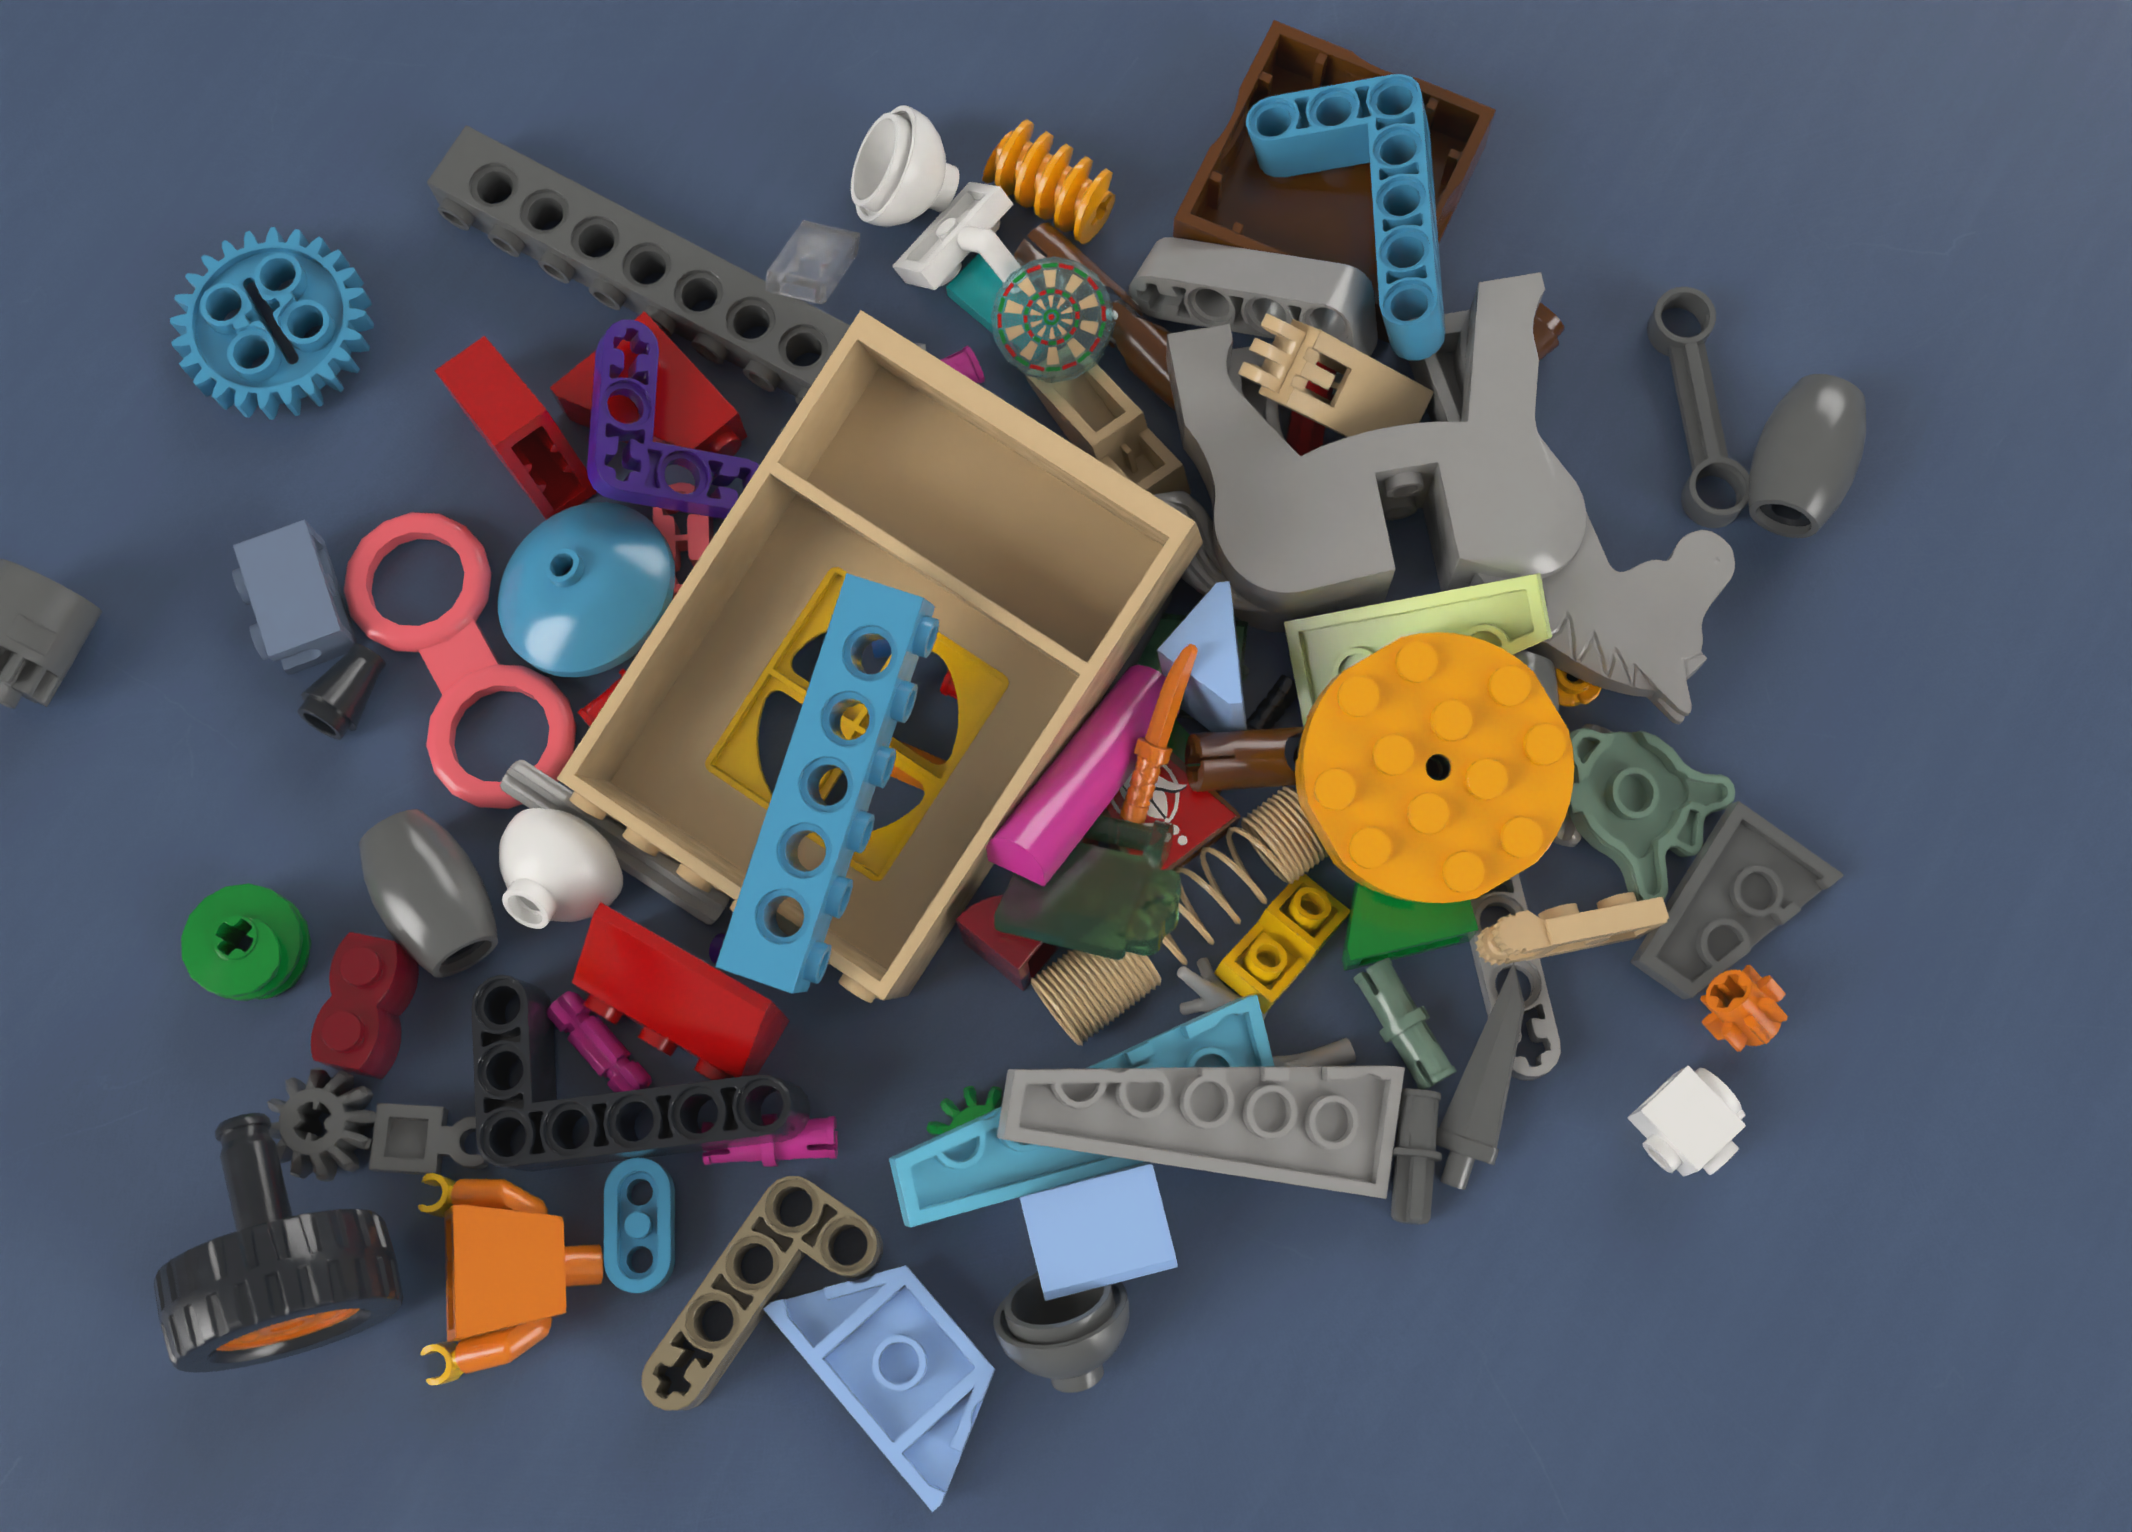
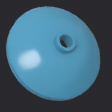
(605, 602)

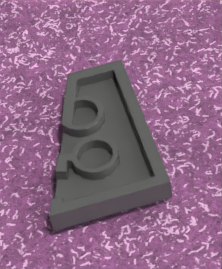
(1730, 899)

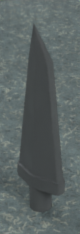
(1478, 1106)

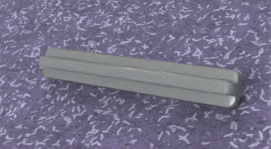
(658, 872)

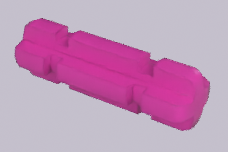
(597, 1044)

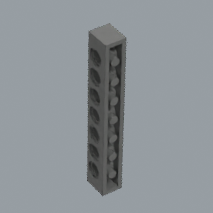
(483, 169)

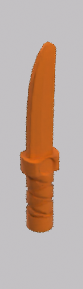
(1153, 749)

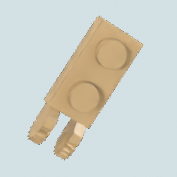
(1566, 930)

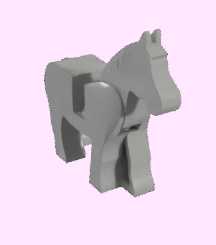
(1494, 498)

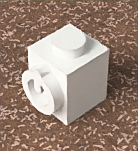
(1690, 1122)

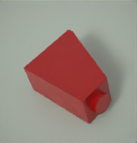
(686, 403)
(517, 428)

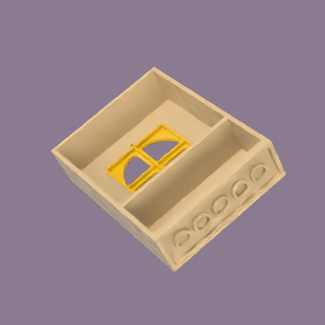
(927, 487)

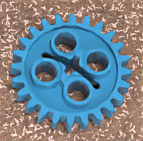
(222, 351)

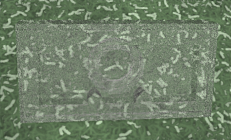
(813, 262)

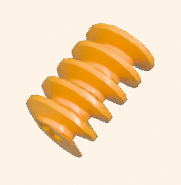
(1050, 182)

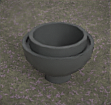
(1065, 1335)

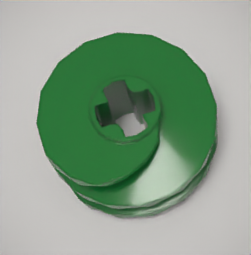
(274, 958)

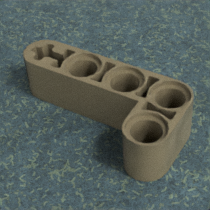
(746, 1300)

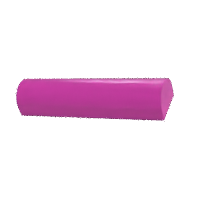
(1078, 781)

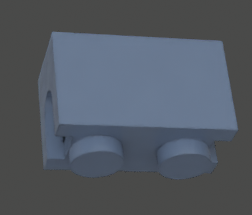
(293, 597)

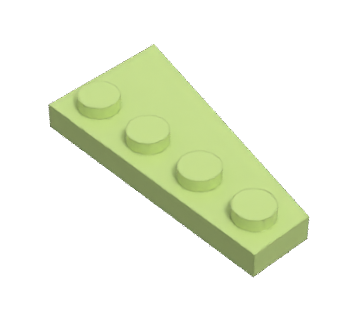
(1501, 612)

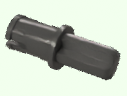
(1415, 1156)

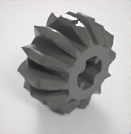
(300, 1122)

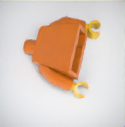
(502, 1272)

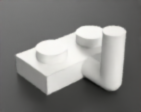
(962, 228)

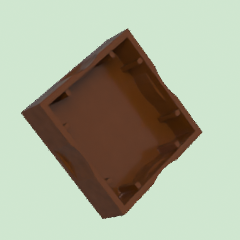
(1325, 211)

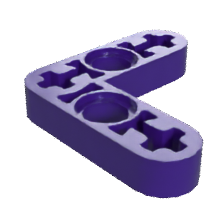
(644, 457)

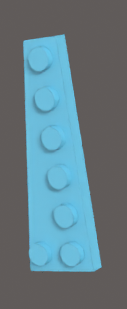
(976, 1169)

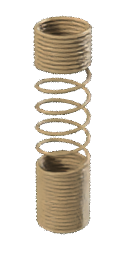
(1091, 990)

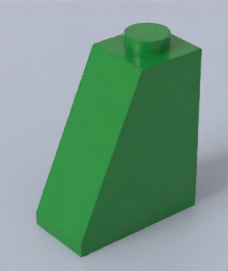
(1401, 928)

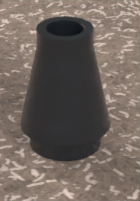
(341, 693)

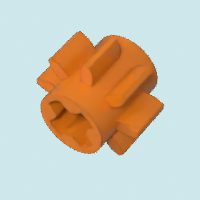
(1743, 1008)

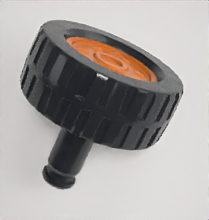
(277, 1279)

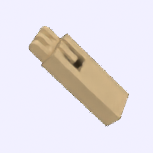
(1366, 398)

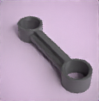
(1698, 406)

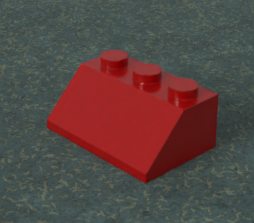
(675, 998)

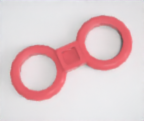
(455, 653)

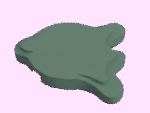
(1639, 801)

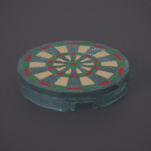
(1053, 319)

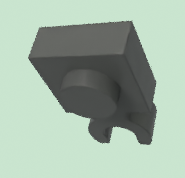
(417, 1139)

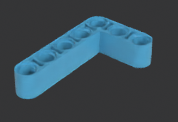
(1388, 127)

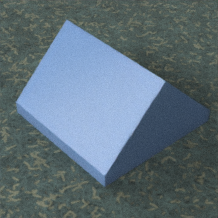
(1215, 683)
(1098, 1231)

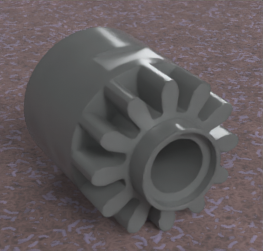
(39, 633)

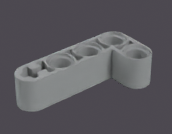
(1238, 286)

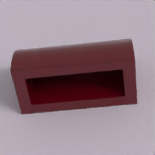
(1010, 954)

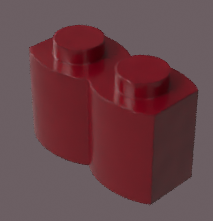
(361, 1022)

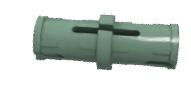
(1404, 1024)

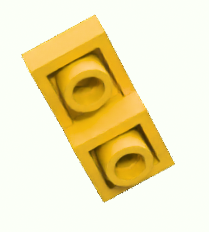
(1282, 941)

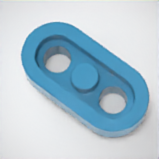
(636, 1227)

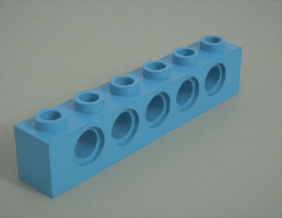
(754, 941)

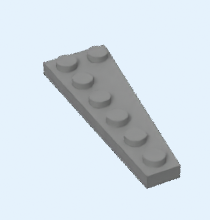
(1258, 1122)

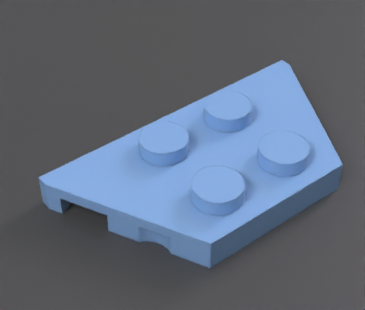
(895, 1369)

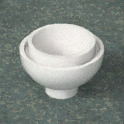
(901, 170)
(556, 868)

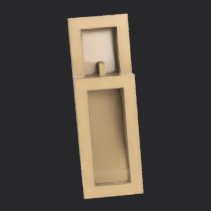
(1111, 429)

